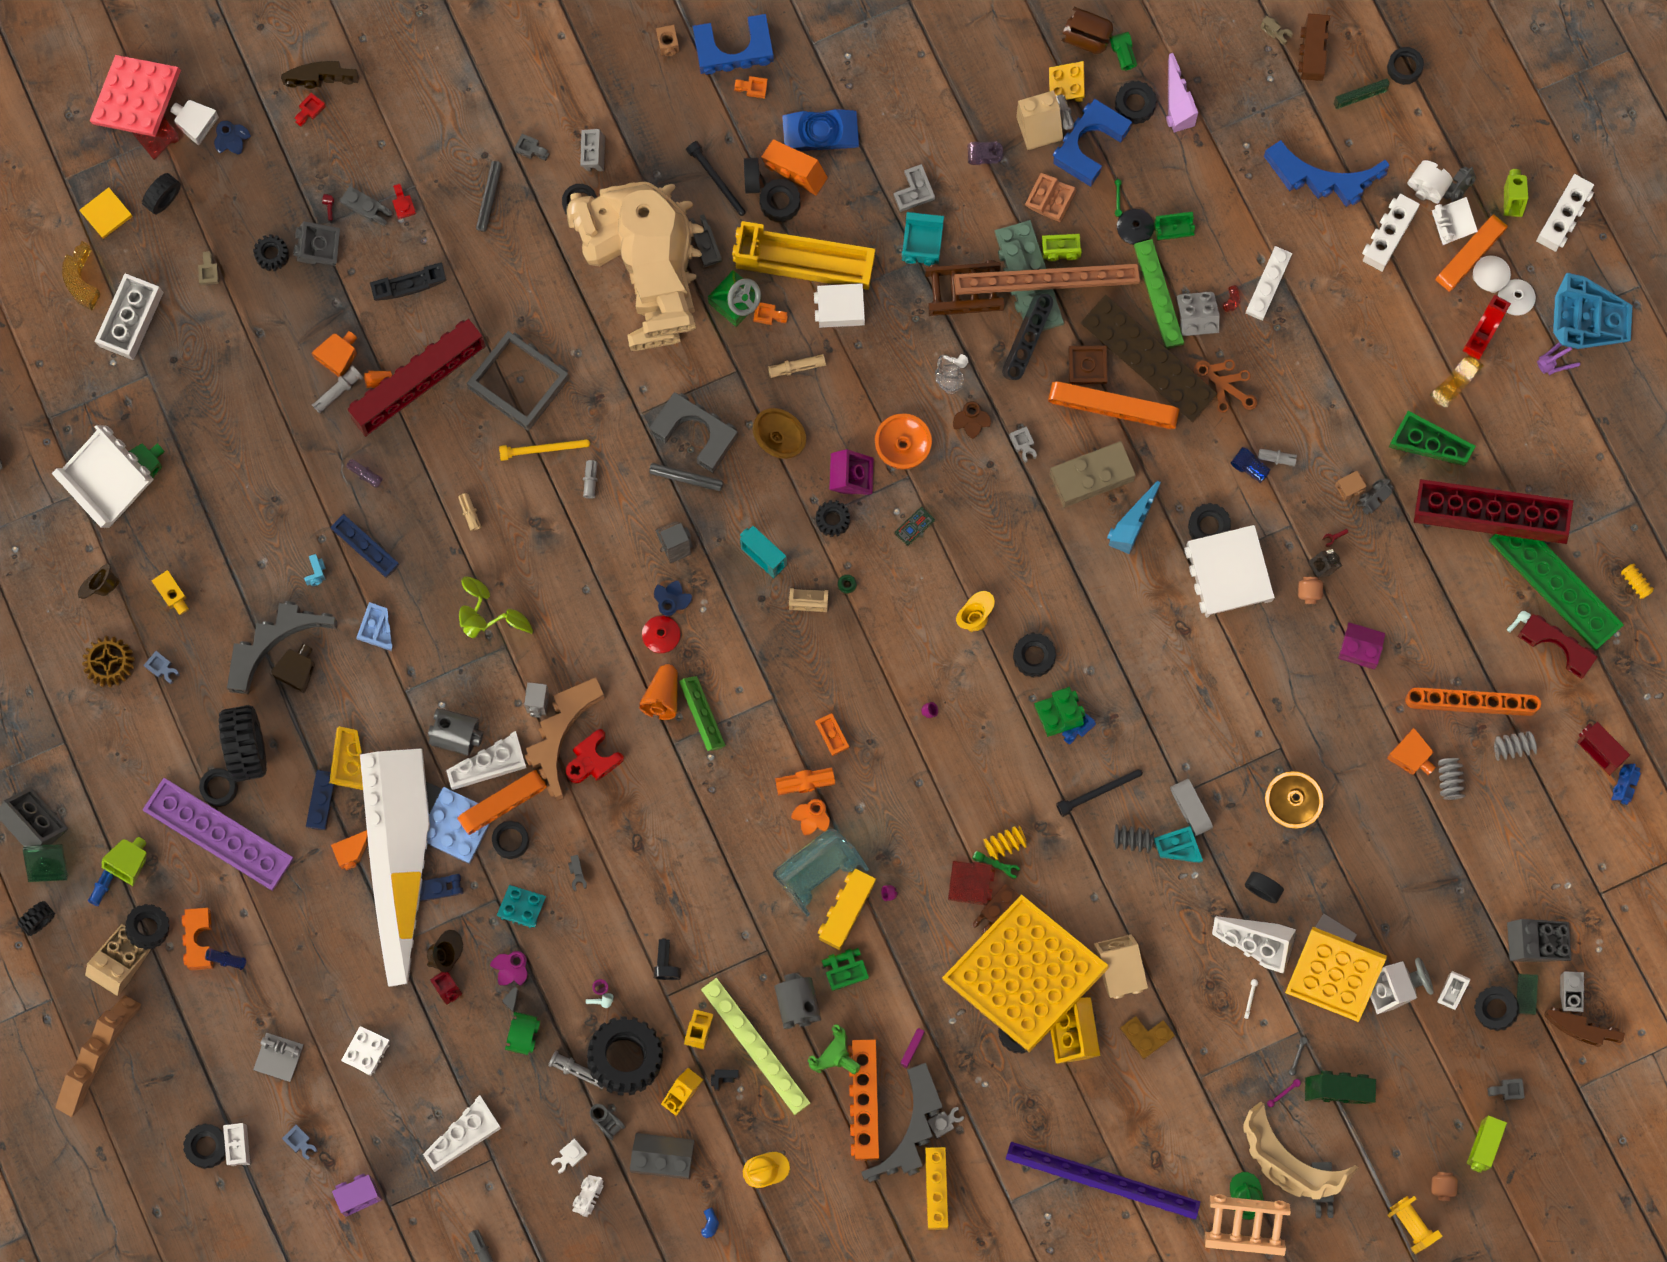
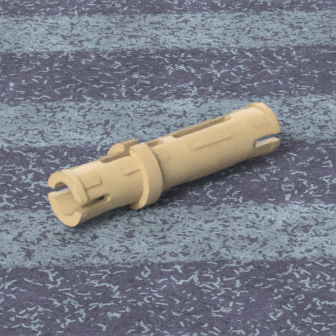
(795, 366)

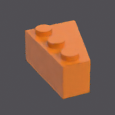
(795, 166)

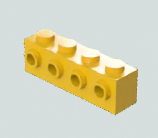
(847, 908)

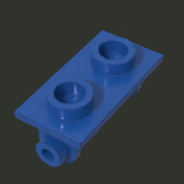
(1628, 775)

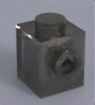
(1325, 563)

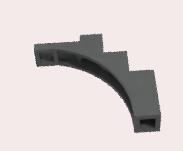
(267, 635)
(924, 1103)

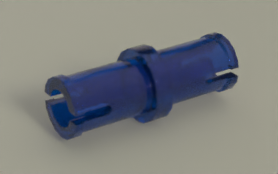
(225, 958)

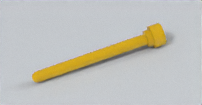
(508, 452)

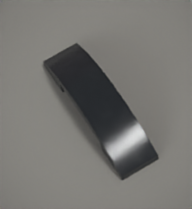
(408, 284)

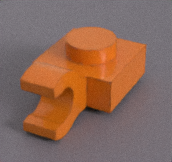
(755, 86)
(766, 313)

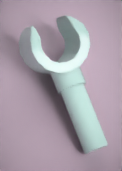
(1523, 616)
(605, 1002)

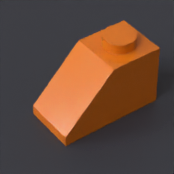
(350, 850)

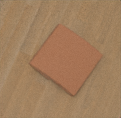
(1050, 197)

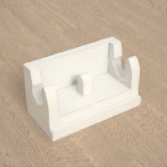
(236, 1144)

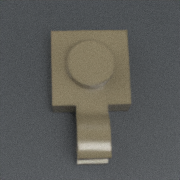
(1274, 29)
(208, 272)

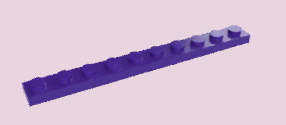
(1103, 1180)

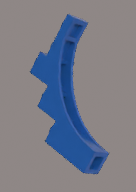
(1296, 173)

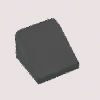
(511, 998)

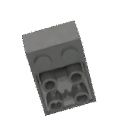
(1538, 940)

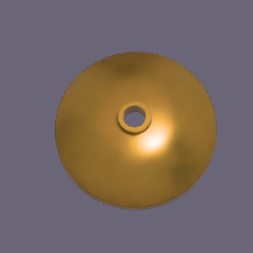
(779, 433)
(1292, 811)

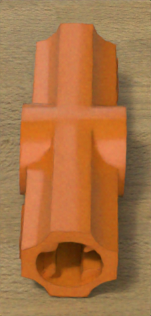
(805, 781)

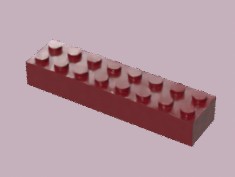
(416, 377)
(1493, 511)

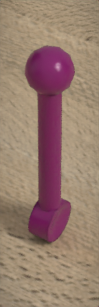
(1296, 1083)

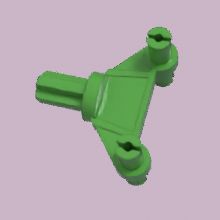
(835, 1054)

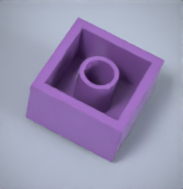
(356, 1195)

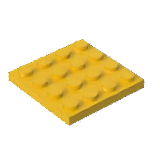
(1336, 974)

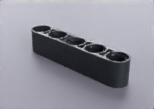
(1020, 342)

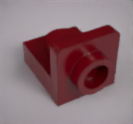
(446, 987)

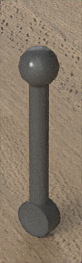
(1303, 1040)

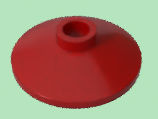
(662, 643)

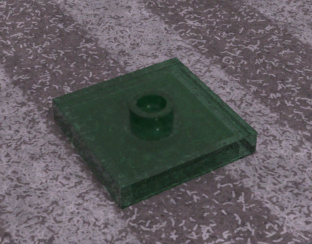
(45, 863)

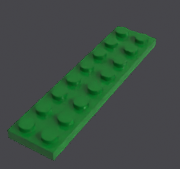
(1559, 588)

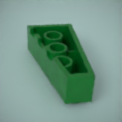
(1429, 440)

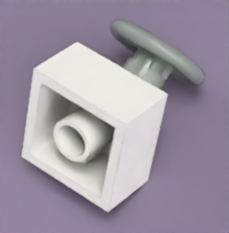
(1397, 986)

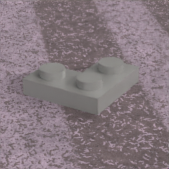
(918, 192)

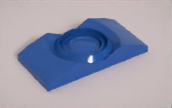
(821, 130)

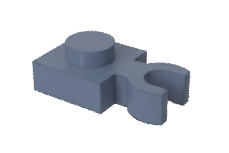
(160, 666)
(298, 1140)

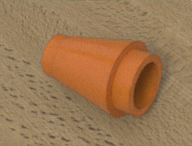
(373, 378)

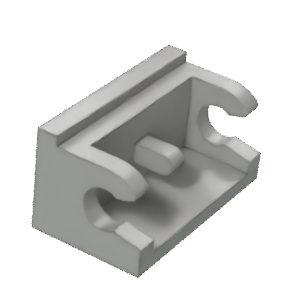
(592, 149)

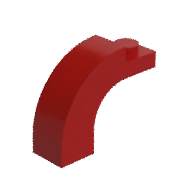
(1486, 327)

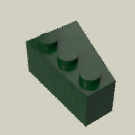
(1341, 1088)

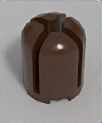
(1088, 31)

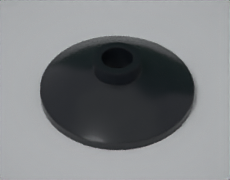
(1135, 234)

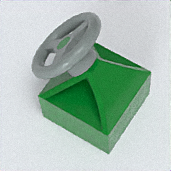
(735, 298)

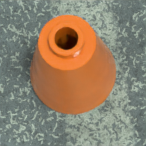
(661, 694)

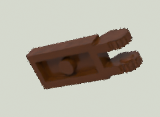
(996, 907)

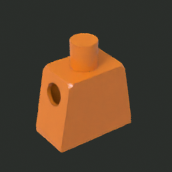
(336, 353)
(1413, 754)

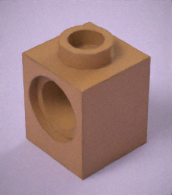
(667, 33)
(1351, 485)

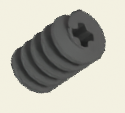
(1133, 838)

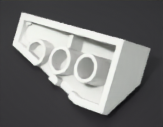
(1264, 941)

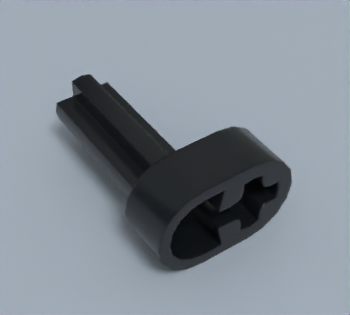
(663, 970)

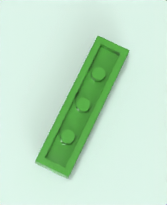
(702, 713)

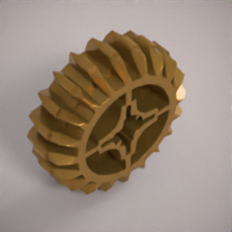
(116, 661)

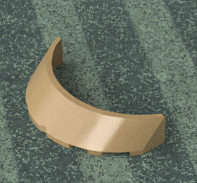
(1283, 1167)

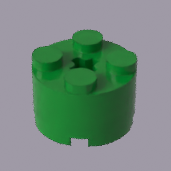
(521, 1033)

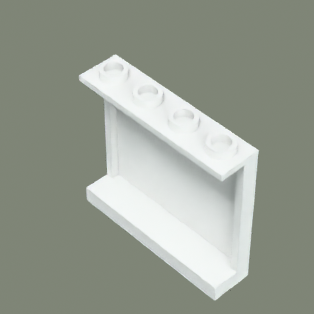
(104, 477)
(1229, 570)

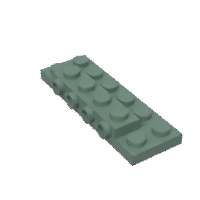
(1021, 252)

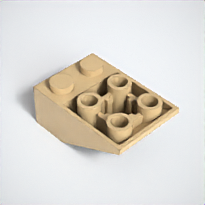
(116, 962)

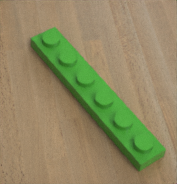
(1158, 294)

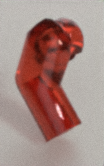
(1234, 299)

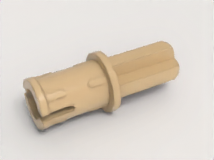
(469, 512)

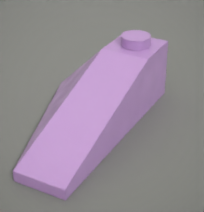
(1181, 106)

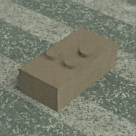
(1092, 474)

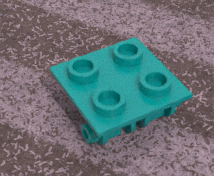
(521, 906)

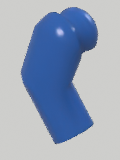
(711, 1225)

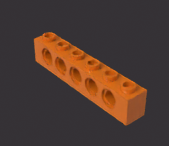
(871, 1150)

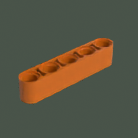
(1471, 253)
(502, 802)

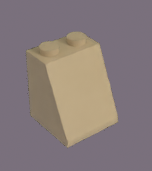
(1040, 120)
(1125, 966)

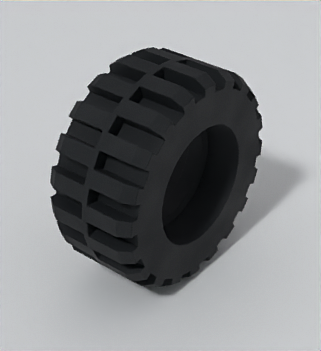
(242, 743)
(625, 1030)

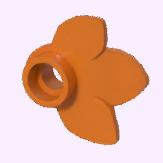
(809, 819)

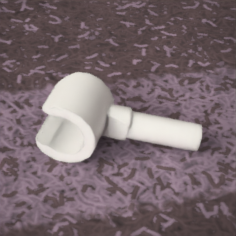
(961, 361)

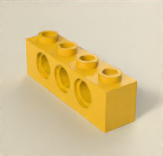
(936, 1188)

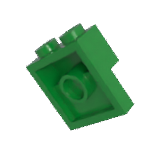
(1060, 712)

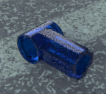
(1246, 462)

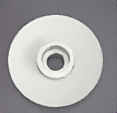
(1520, 305)

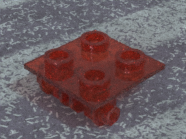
(164, 136)

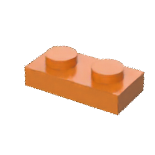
(832, 734)

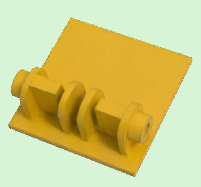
(1068, 81)

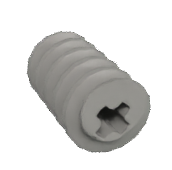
(1514, 744)
(1450, 779)

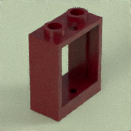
(1602, 747)

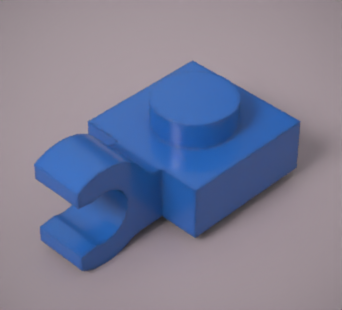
(1071, 734)

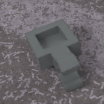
(529, 146)
(575, 867)
(1510, 1089)

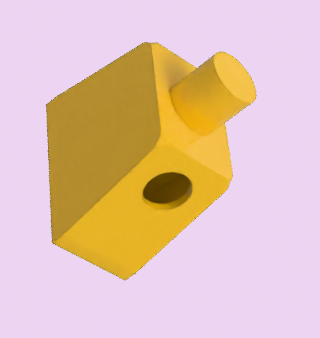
(166, 585)

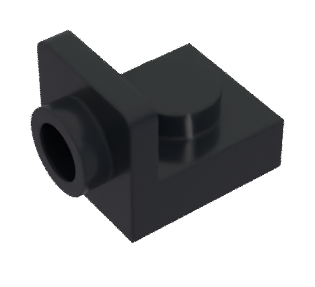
(728, 1076)

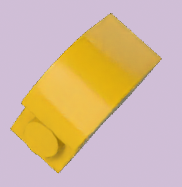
(698, 1029)

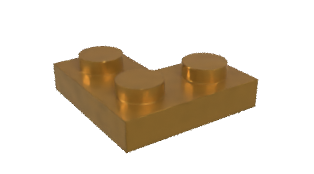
(1146, 1041)

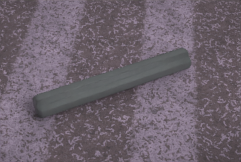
(488, 197)
(685, 476)

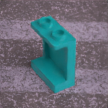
(922, 238)

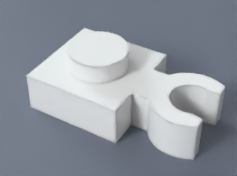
(572, 1154)

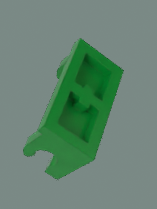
(1174, 226)

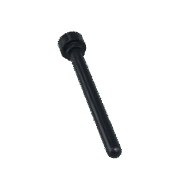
(695, 150)
(1065, 807)

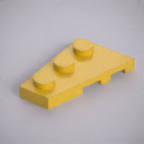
(346, 759)

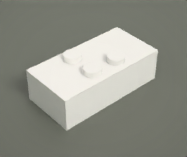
(129, 316)

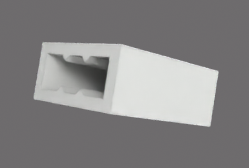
(839, 305)

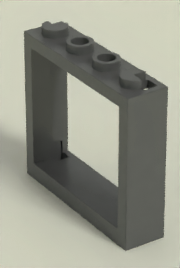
(525, 422)

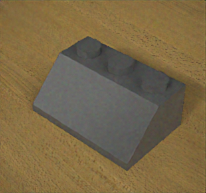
(31, 819)
(662, 1156)

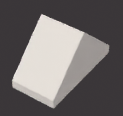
(1453, 990)

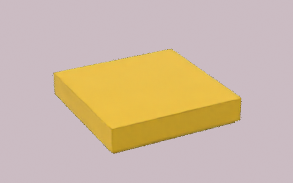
(105, 213)

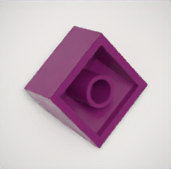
(851, 473)
(1361, 646)

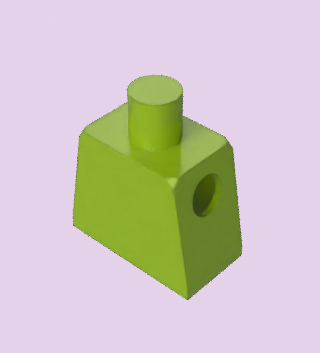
(1515, 193)
(126, 860)

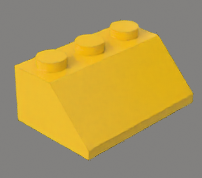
(1075, 1034)

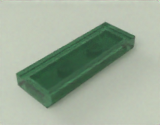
(1361, 93)

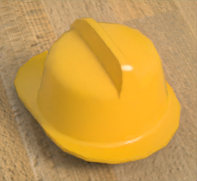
(976, 611)
(766, 1169)

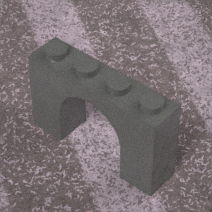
(679, 410)

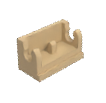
(808, 600)

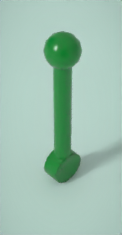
(1118, 212)

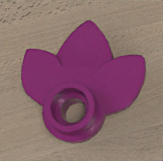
(508, 970)

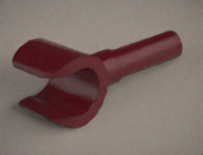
(328, 200)
(1333, 537)

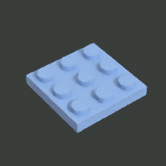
(447, 832)

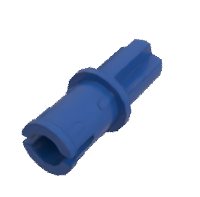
(101, 888)

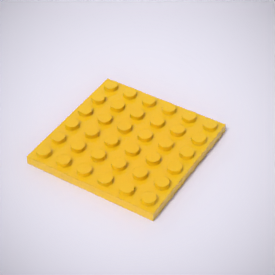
(1025, 973)

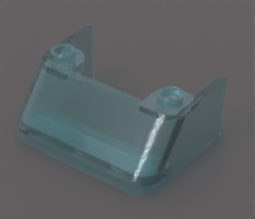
(815, 864)

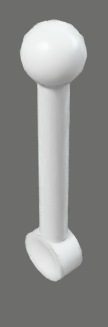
(1254, 983)

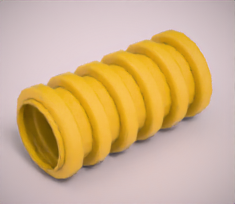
(1637, 581)

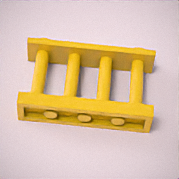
(1413, 1223)

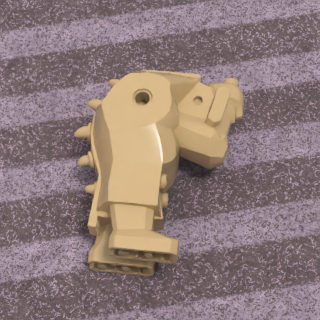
(655, 248)

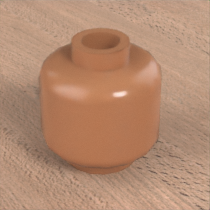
(1310, 589)
(1444, 1186)

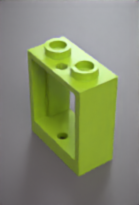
(1486, 1144)

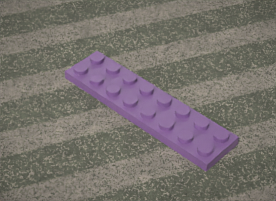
(218, 834)

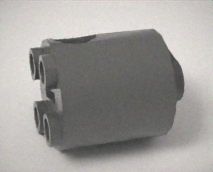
(455, 732)
(797, 1001)

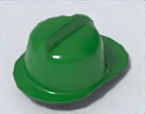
(1246, 1186)

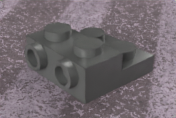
(317, 243)

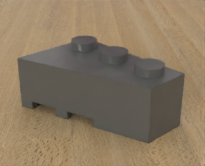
(675, 541)

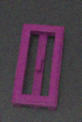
(912, 1048)

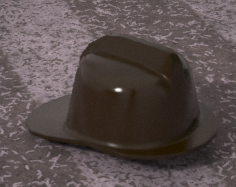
(99, 583)
(445, 951)

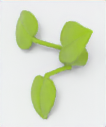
(474, 623)

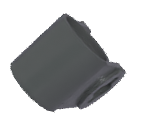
(607, 1121)

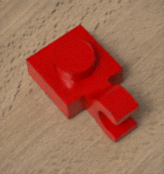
(309, 108)
(402, 205)

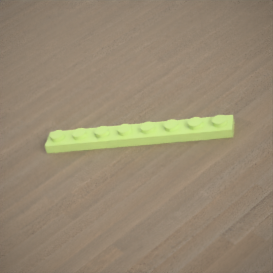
(755, 1046)

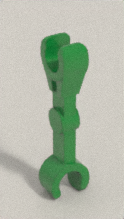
(981, 858)

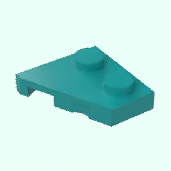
(1178, 846)

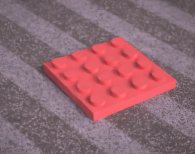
(135, 95)

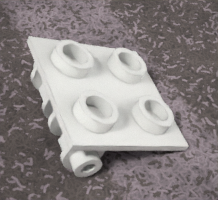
(1454, 220)
(366, 1050)
(590, 1186)

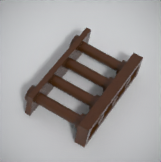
(957, 306)

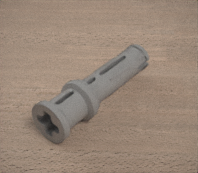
(344, 383)
(568, 1066)

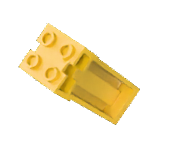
(801, 257)

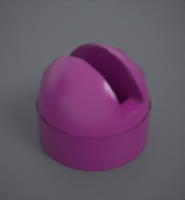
(929, 710)
(888, 893)
(601, 991)

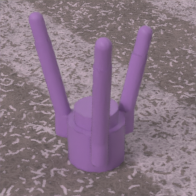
(1546, 362)

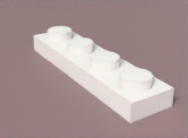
(1268, 283)

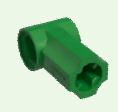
(1122, 46)

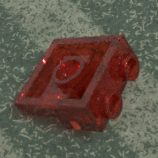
(971, 882)

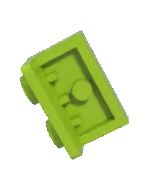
(1061, 246)

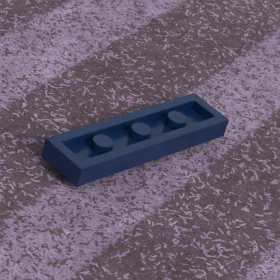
(364, 546)

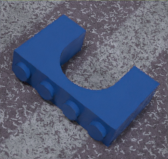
(712, 59)
(1095, 118)

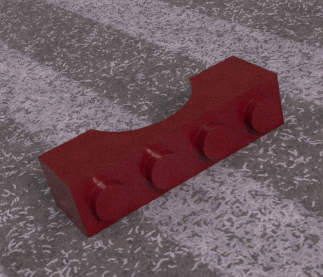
(1578, 658)

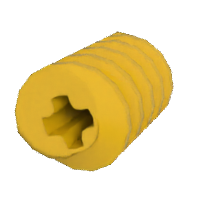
(1005, 842)

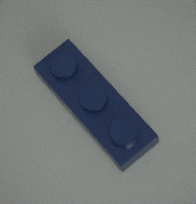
(320, 801)

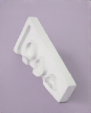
(489, 763)
(469, 1130)

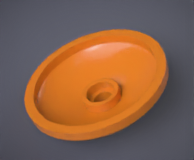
(903, 429)

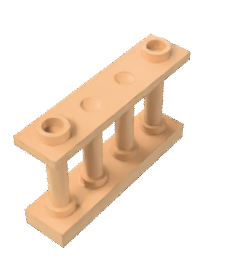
(1252, 1243)

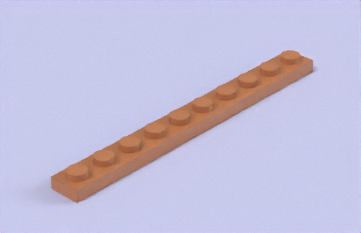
(1046, 279)

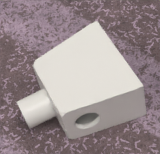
(194, 119)

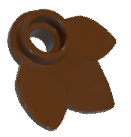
(971, 422)

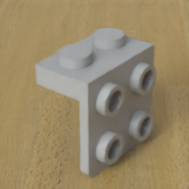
(1198, 313)

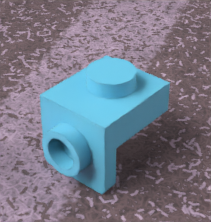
(318, 567)

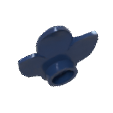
(232, 139)
(671, 595)

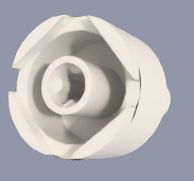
(1430, 181)

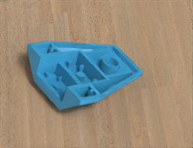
(1590, 314)

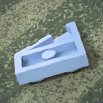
(375, 627)

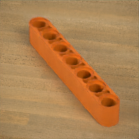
(1113, 405)
(1481, 698)

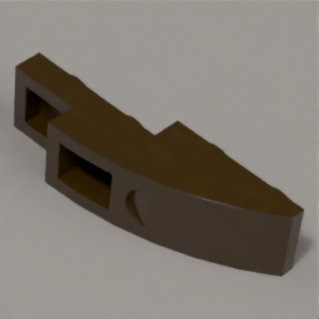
(312, 74)

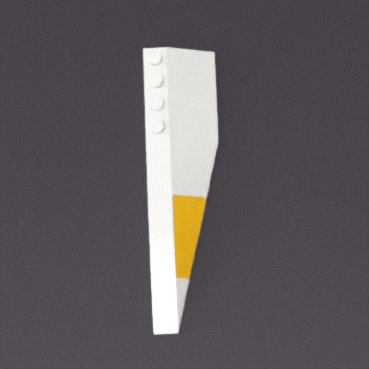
(397, 844)

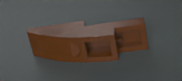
(1575, 1026)

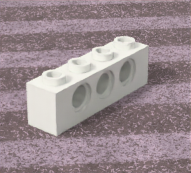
(1577, 187)
(1380, 258)

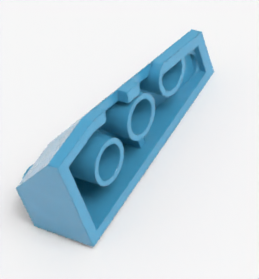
(1129, 526)

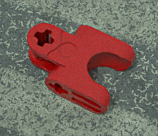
(589, 762)

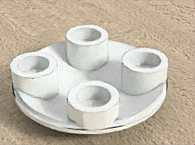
(1491, 273)

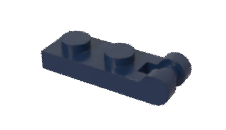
(437, 888)

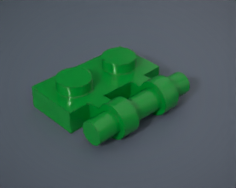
(848, 974)

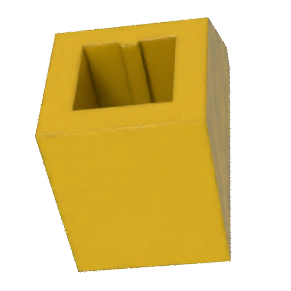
(681, 1091)

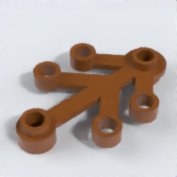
(1222, 383)

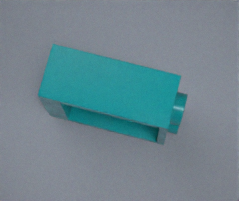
(763, 551)

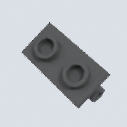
(1464, 178)
(1369, 499)

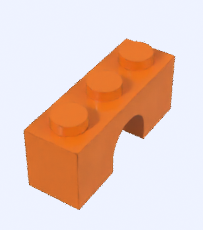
(195, 922)

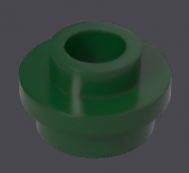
(847, 578)

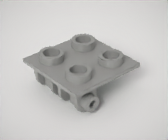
(278, 1057)

